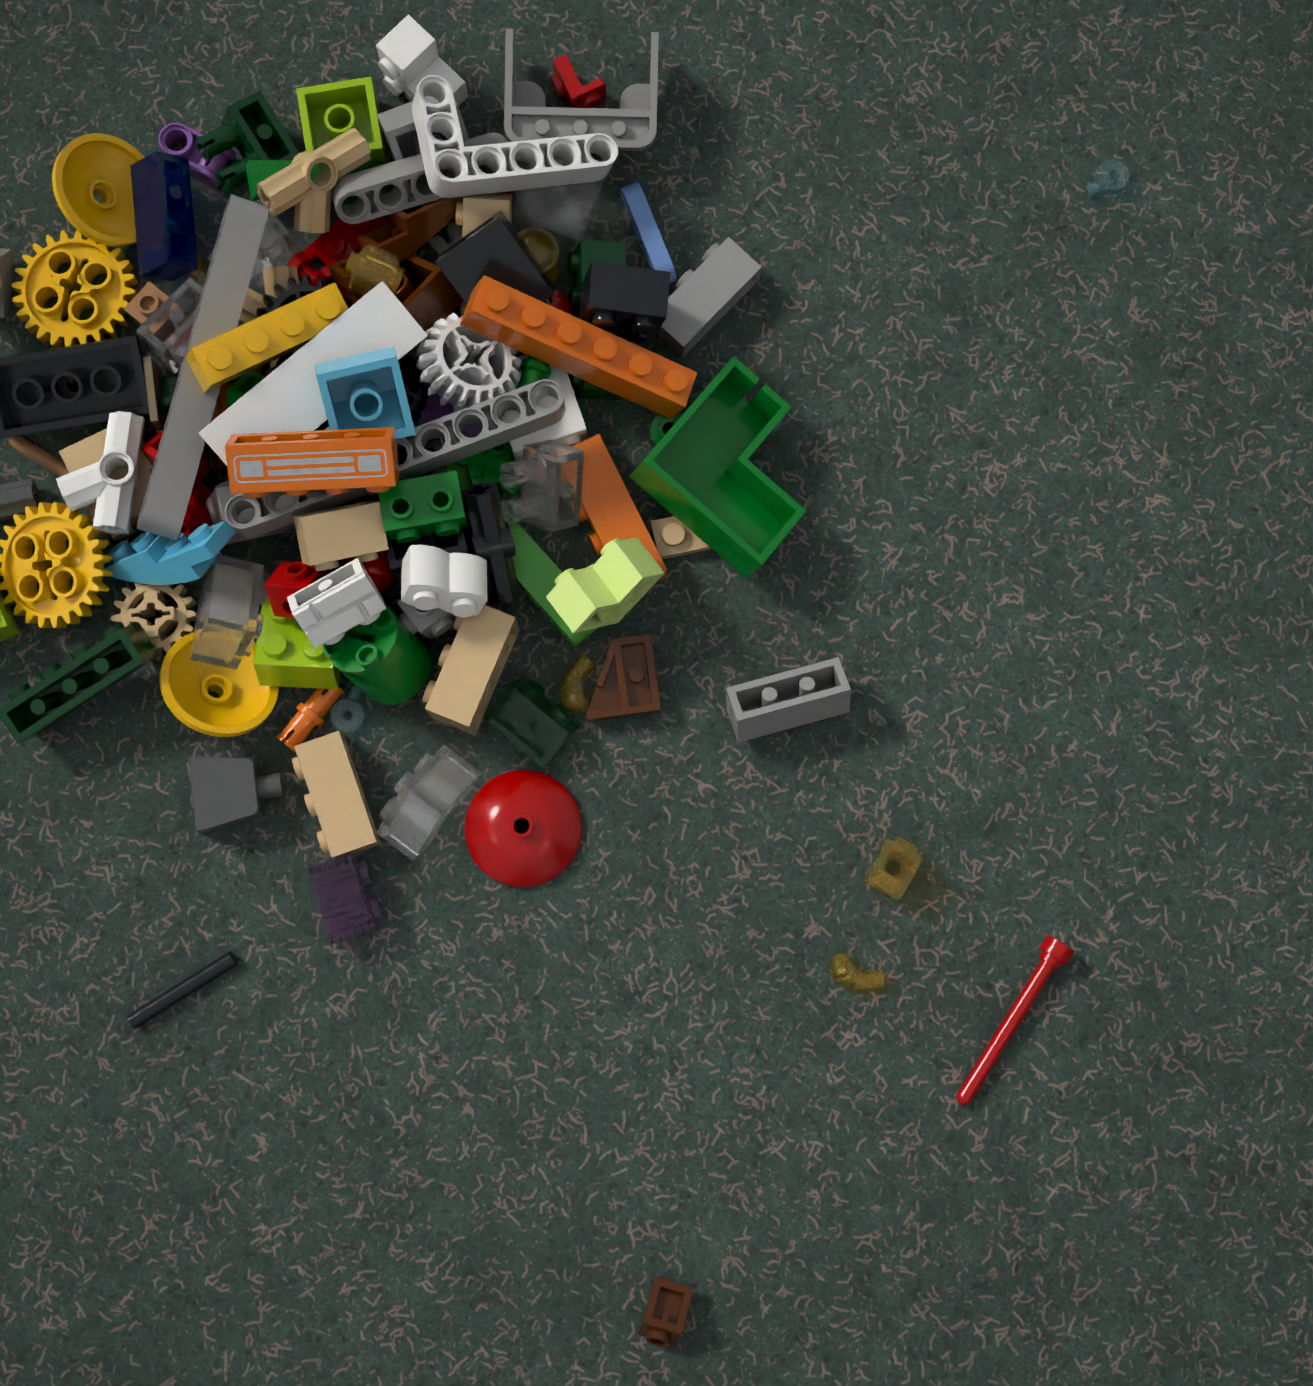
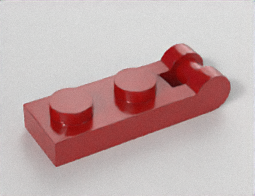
(332, 246)

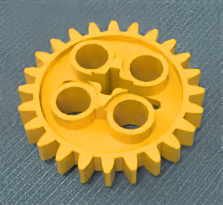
(43, 282)
(53, 565)

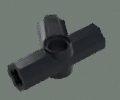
(491, 540)

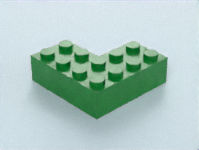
(706, 476)

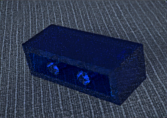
(164, 216)

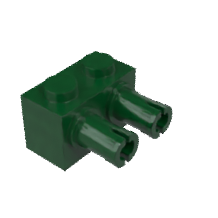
(255, 133)

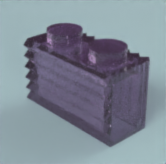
(345, 899)

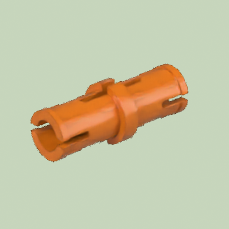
(309, 716)

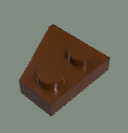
(627, 681)

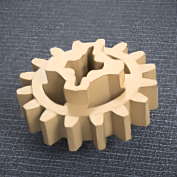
(155, 600)

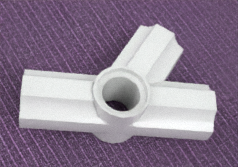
(93, 483)

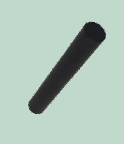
(182, 990)

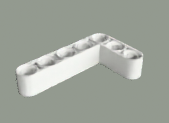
(500, 156)

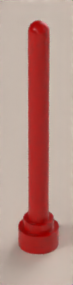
(1052, 957)

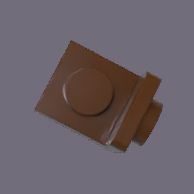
(665, 1312)

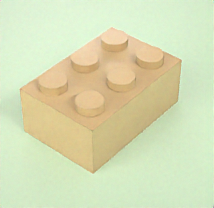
(471, 669)

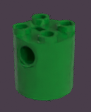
(382, 659)

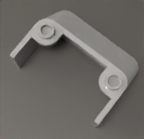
(528, 118)

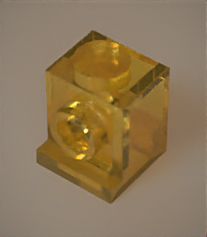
(888, 884)

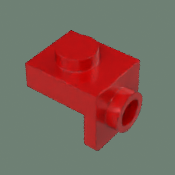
(568, 85)

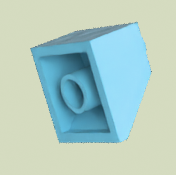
(365, 392)

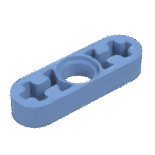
(646, 229)

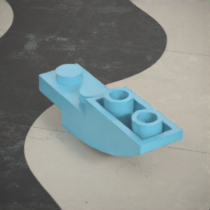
(168, 561)

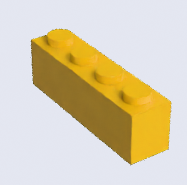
(265, 338)

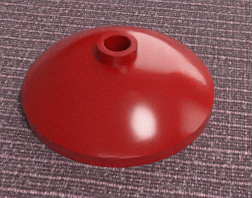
(530, 856)

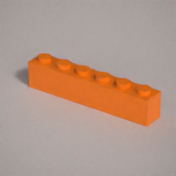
(577, 347)

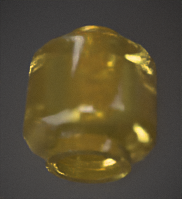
(371, 268)

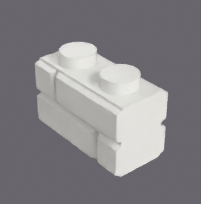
(337, 604)

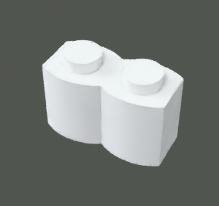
(443, 580)

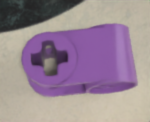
(199, 168)

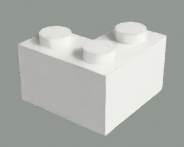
(410, 55)

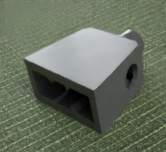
(229, 791)

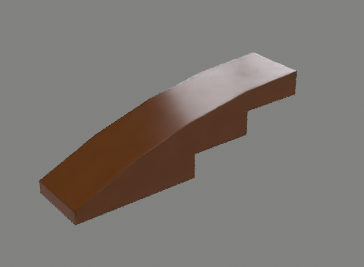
(404, 233)

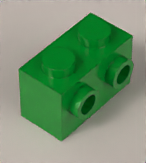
(423, 507)

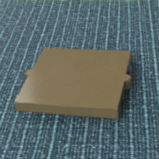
(154, 393)

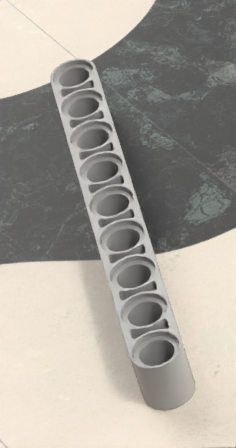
(191, 407)
(418, 459)

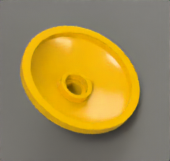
(99, 167)
(186, 686)

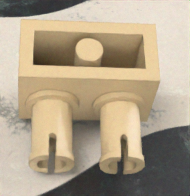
(340, 534)

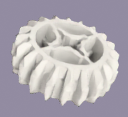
(466, 383)

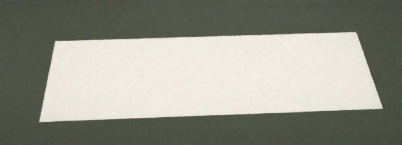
(291, 394)

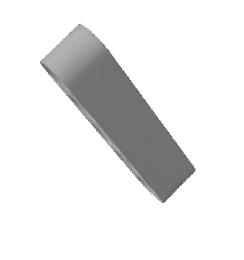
(406, 192)

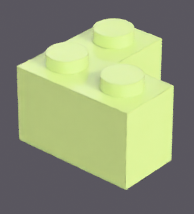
(606, 589)

